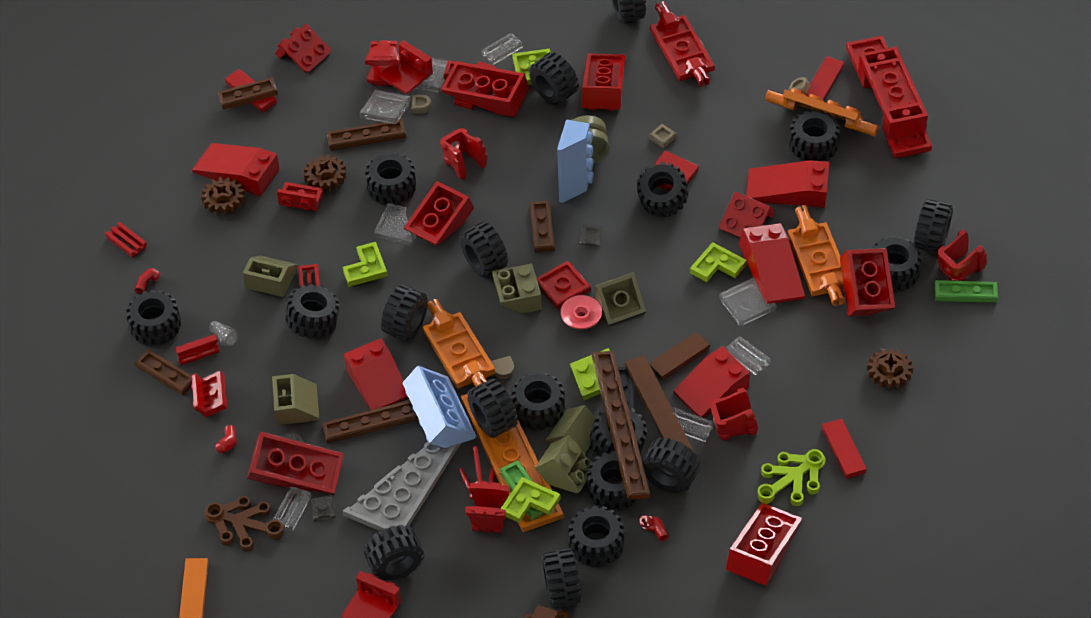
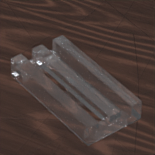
(504, 50)
(746, 358)
(690, 428)
(292, 523)

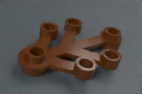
(242, 520)

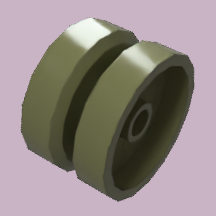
(600, 139)

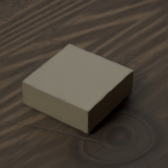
(663, 136)

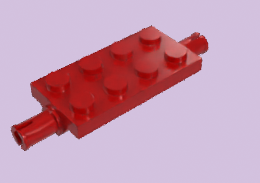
(681, 46)

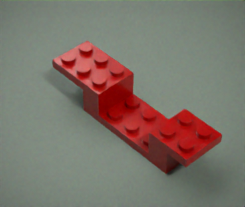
(903, 110)

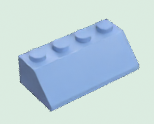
(574, 160)
(438, 408)

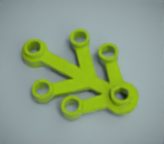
(792, 474)

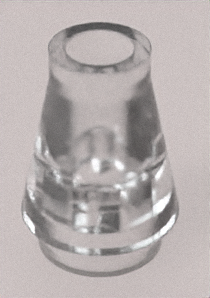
(225, 334)

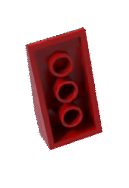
(603, 81)
(487, 87)
(248, 165)
(790, 183)
(771, 263)
(294, 464)
(762, 544)

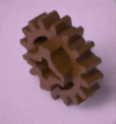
(325, 172)
(222, 196)
(879, 368)

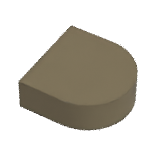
(800, 84)
(420, 104)
(503, 367)

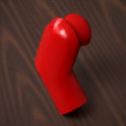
(142, 281)
(228, 441)
(655, 525)

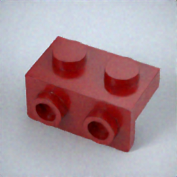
(300, 196)
(209, 393)

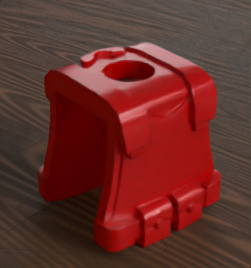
(381, 55)
(465, 143)
(959, 247)
(739, 407)
(487, 511)

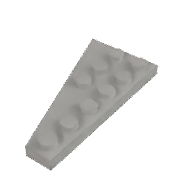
(402, 491)

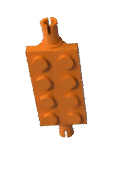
(795, 97)
(817, 256)
(457, 347)

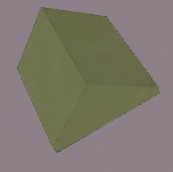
(619, 298)
(576, 423)

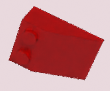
(439, 214)
(375, 374)
(714, 377)

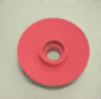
(581, 312)

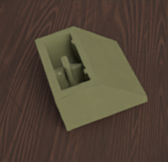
(269, 275)
(518, 288)
(294, 399)
(564, 465)

